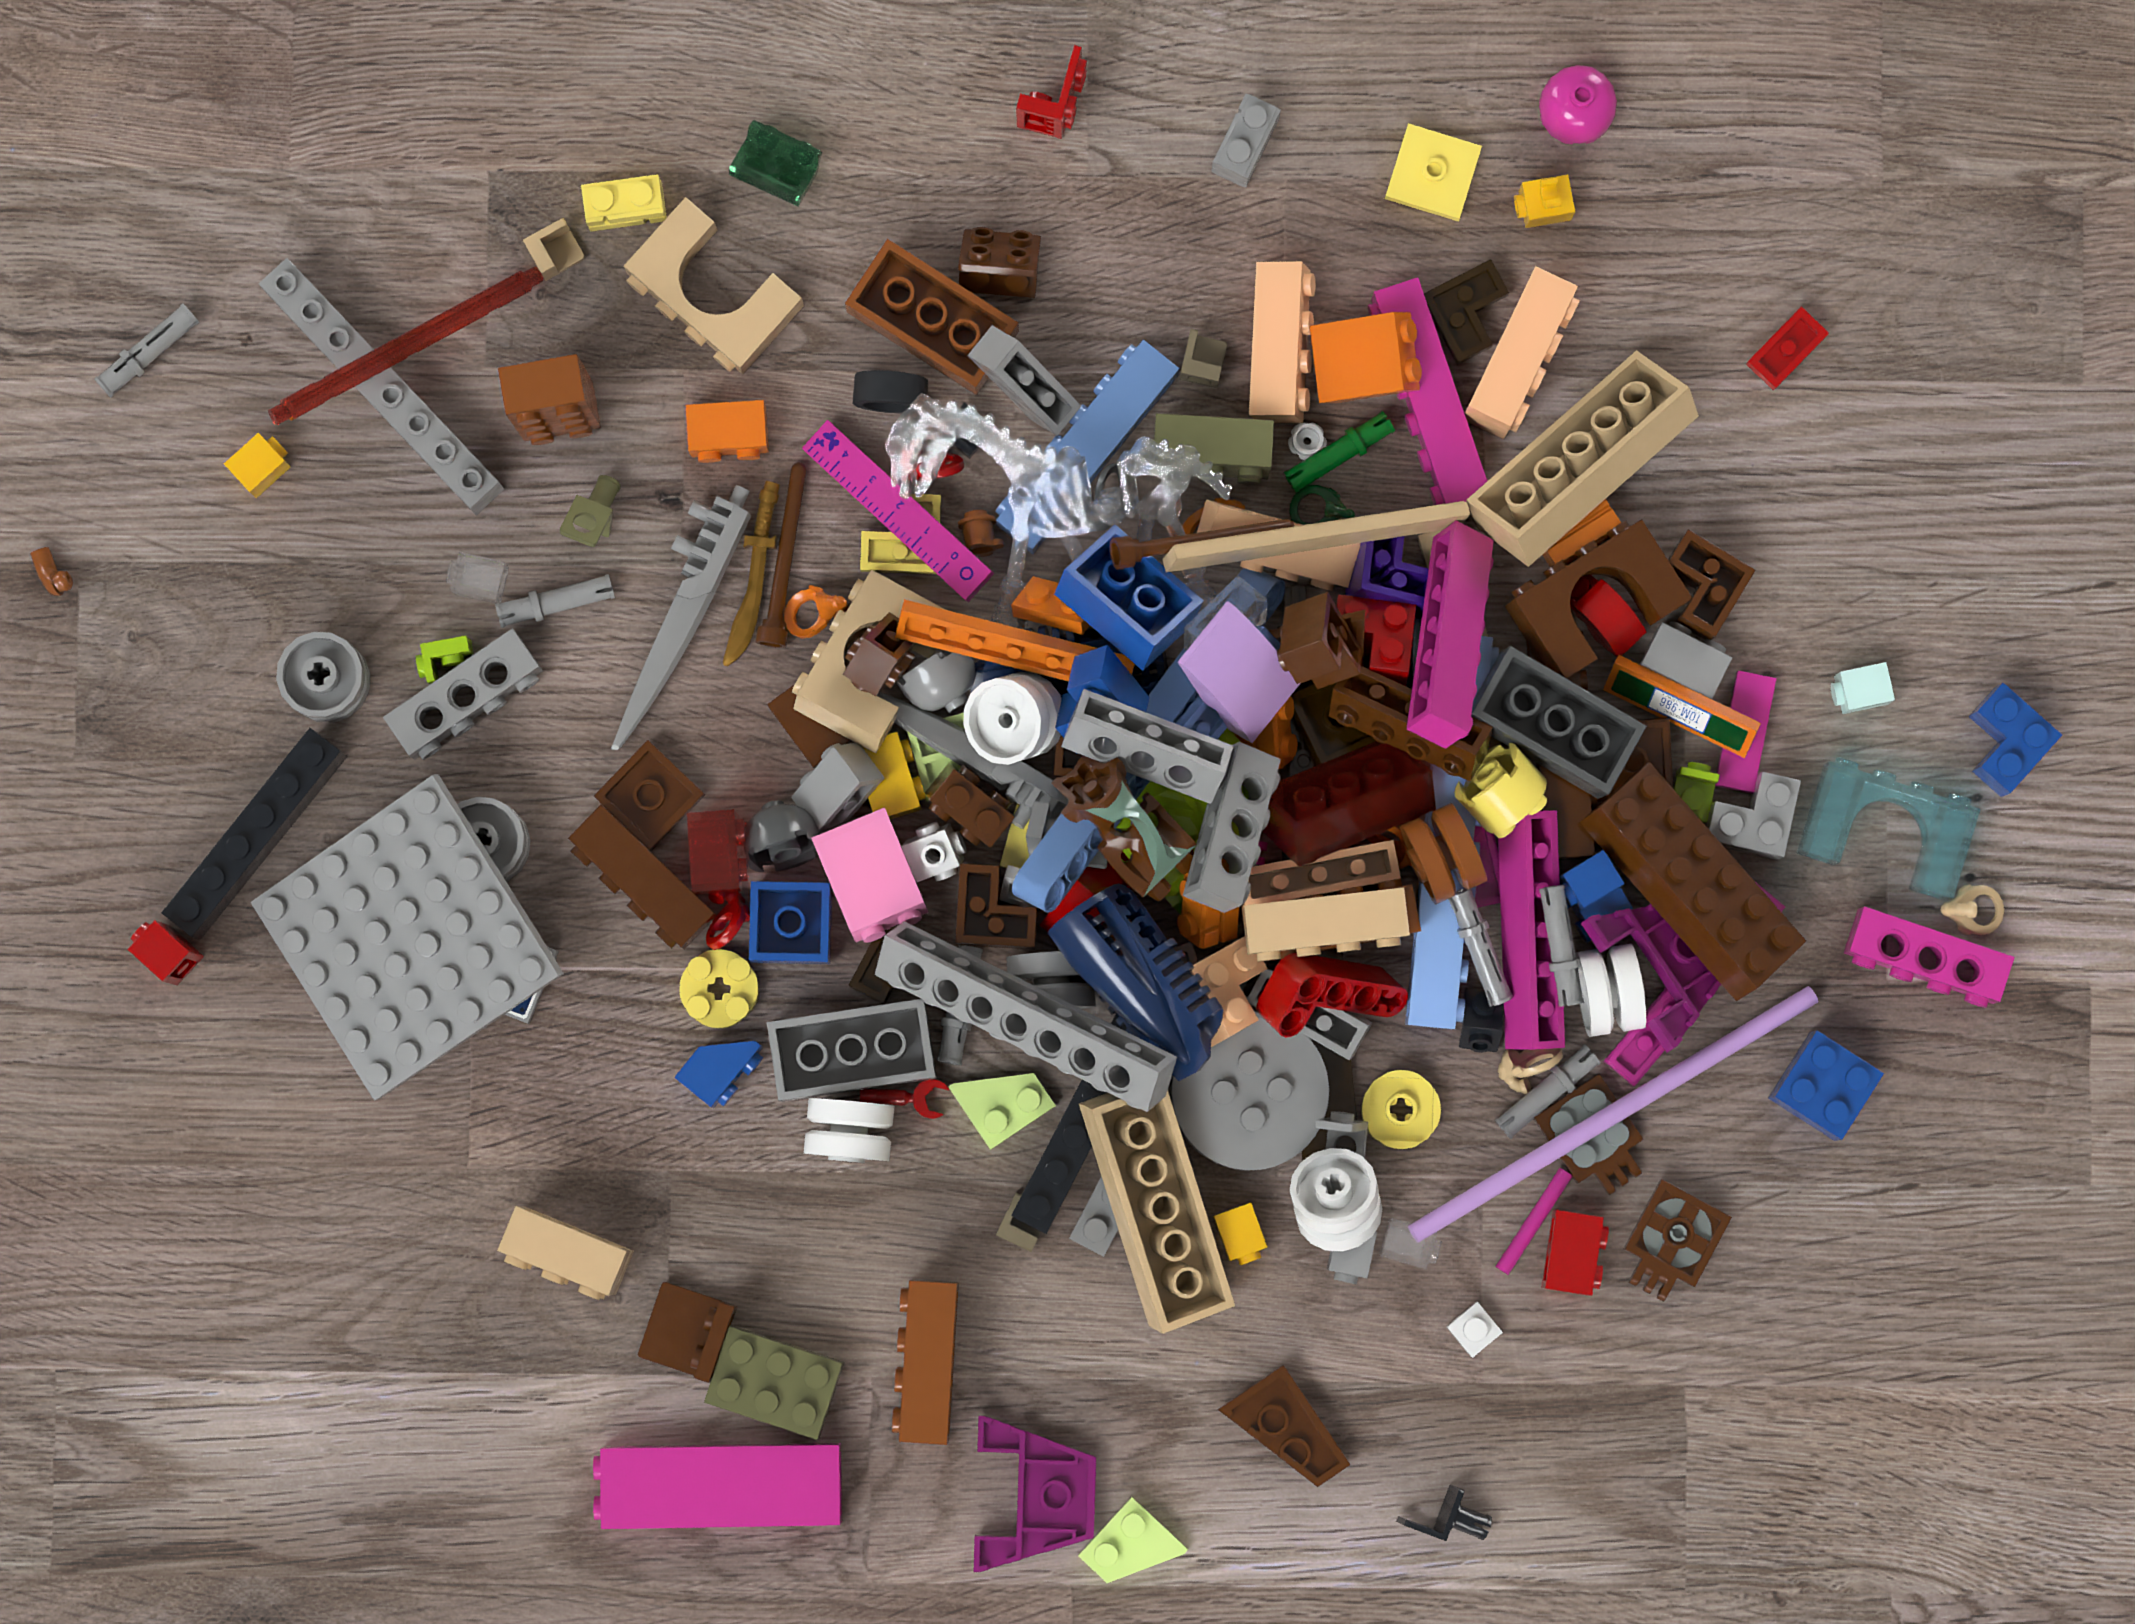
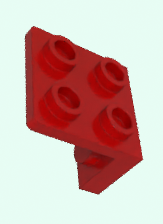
(1041, 115)

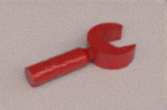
(902, 1097)

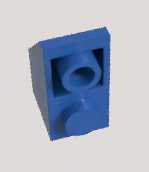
(715, 1068)

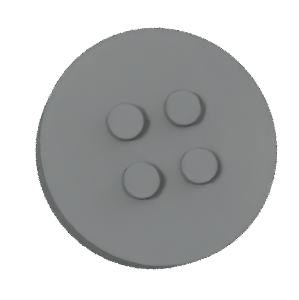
(1253, 1099)

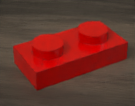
(1787, 348)

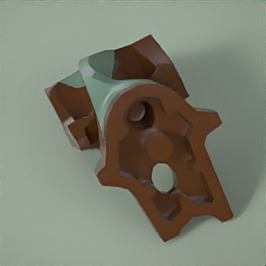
(1102, 796)

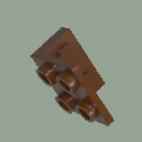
(687, 1331)

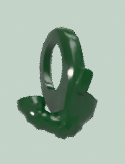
(1334, 507)

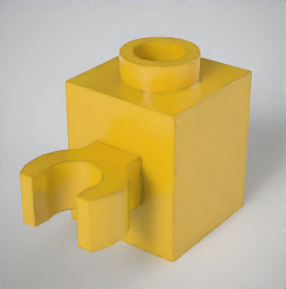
(1545, 201)

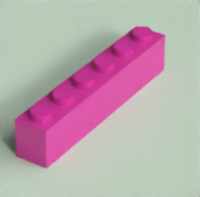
(1435, 408)
(1451, 635)
(1525, 865)

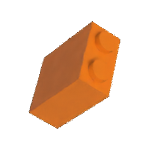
(1365, 357)

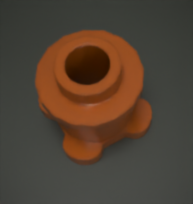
(979, 533)

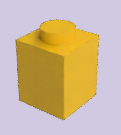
(258, 464)
(1240, 1234)

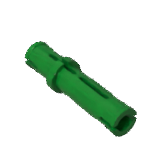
(1352, 443)

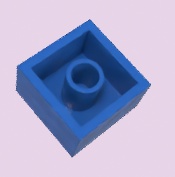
(790, 922)
(1826, 1085)

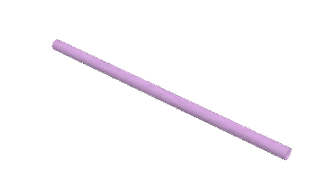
(1612, 1114)

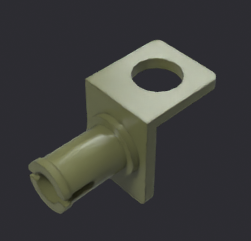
(592, 513)

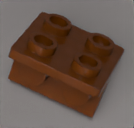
(999, 262)

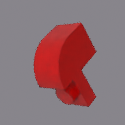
(1605, 615)

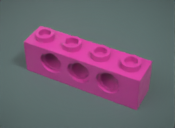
(1989, 966)

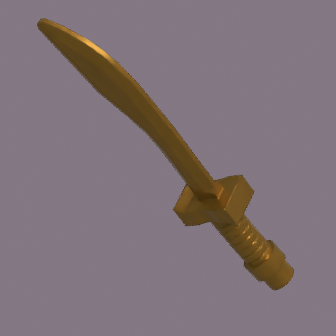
(747, 615)

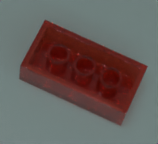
(1348, 801)

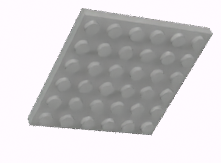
(406, 937)

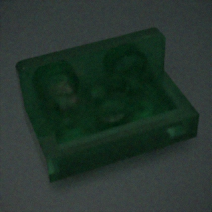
(776, 163)

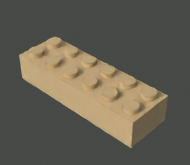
(1582, 458)
(1157, 1211)

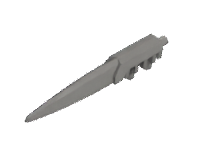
(704, 568)
(1022, 780)

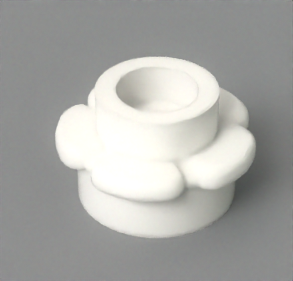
(1303, 431)

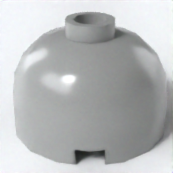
(939, 681)

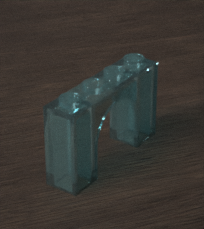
(1943, 822)

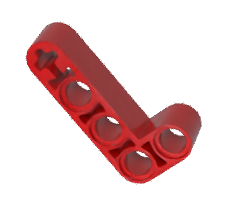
(1324, 982)

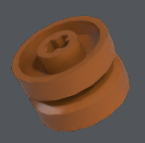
(1437, 856)

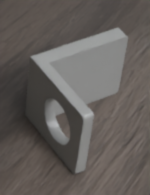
(1344, 1124)

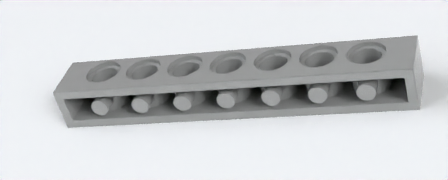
(385, 390)
(1025, 1016)

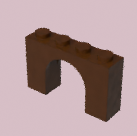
(1627, 557)

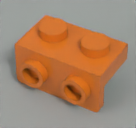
(1041, 606)

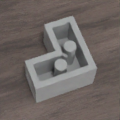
(1764, 826)

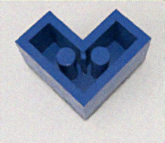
(1102, 674)
(2020, 738)
(1593, 890)

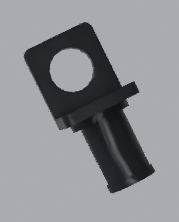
(1453, 1516)

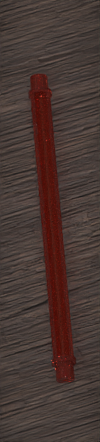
(405, 345)

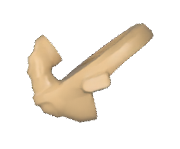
(1963, 909)
(1516, 1065)

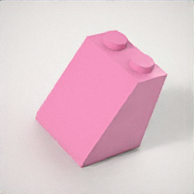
(870, 876)

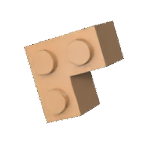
(1223, 975)

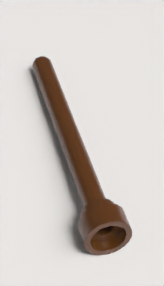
(1128, 551)
(773, 631)

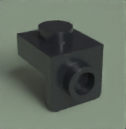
(1481, 1023)

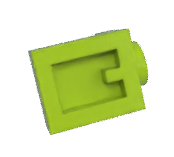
(447, 651)
(1696, 787)

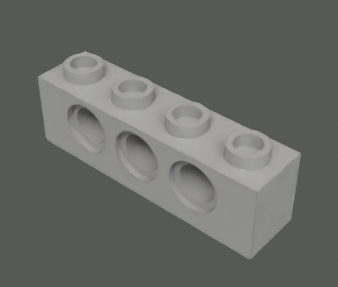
(408, 718)
(1148, 746)
(1207, 878)

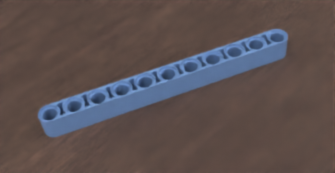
(1072, 845)

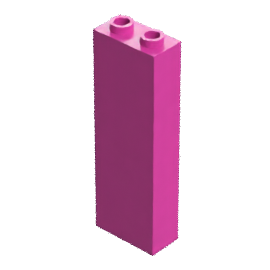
(718, 1486)

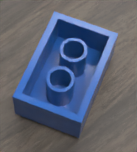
(1132, 607)

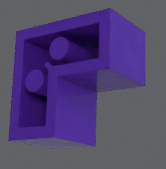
(1384, 576)

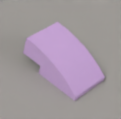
(1237, 673)

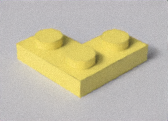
(888, 554)

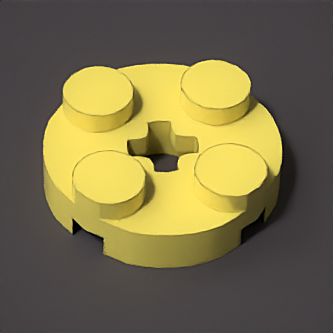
(734, 1005)
(1416, 1126)

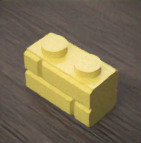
(623, 202)

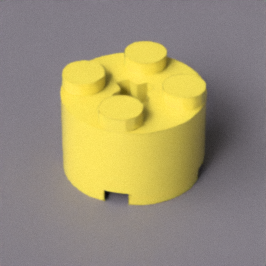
(1503, 790)

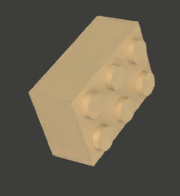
(564, 1253)

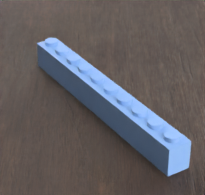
(1437, 948)

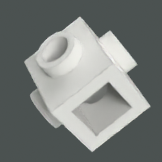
(925, 861)

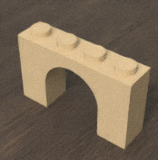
(734, 336)
(832, 697)

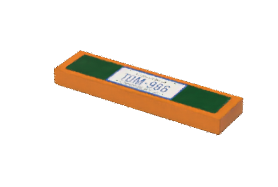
(1682, 706)

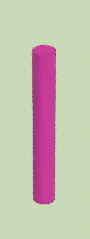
(1534, 1221)

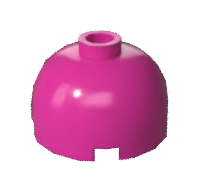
(1577, 105)

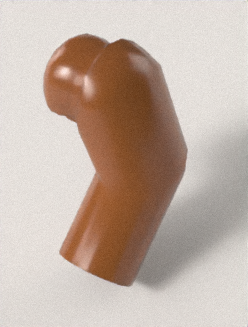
(53, 580)

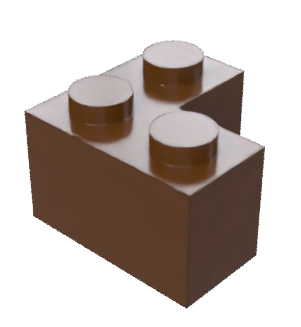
(1717, 582)
(1318, 643)
(985, 922)

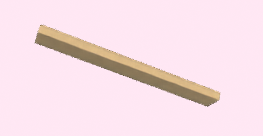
(1314, 536)

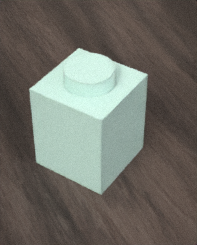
(1862, 688)

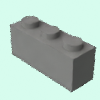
(1024, 380)
(1332, 1028)

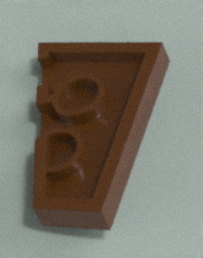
(1287, 1425)

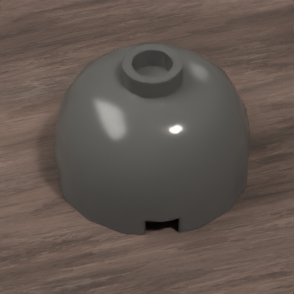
(780, 837)

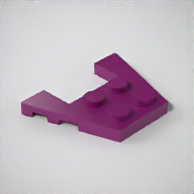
(1672, 960)
(1052, 1499)

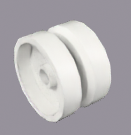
(1012, 717)
(1611, 989)
(849, 1130)
(1336, 1199)

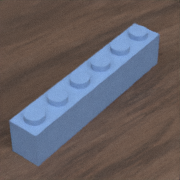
(1110, 418)

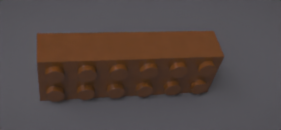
(1693, 882)

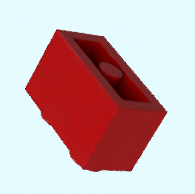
(164, 951)
(1574, 1253)

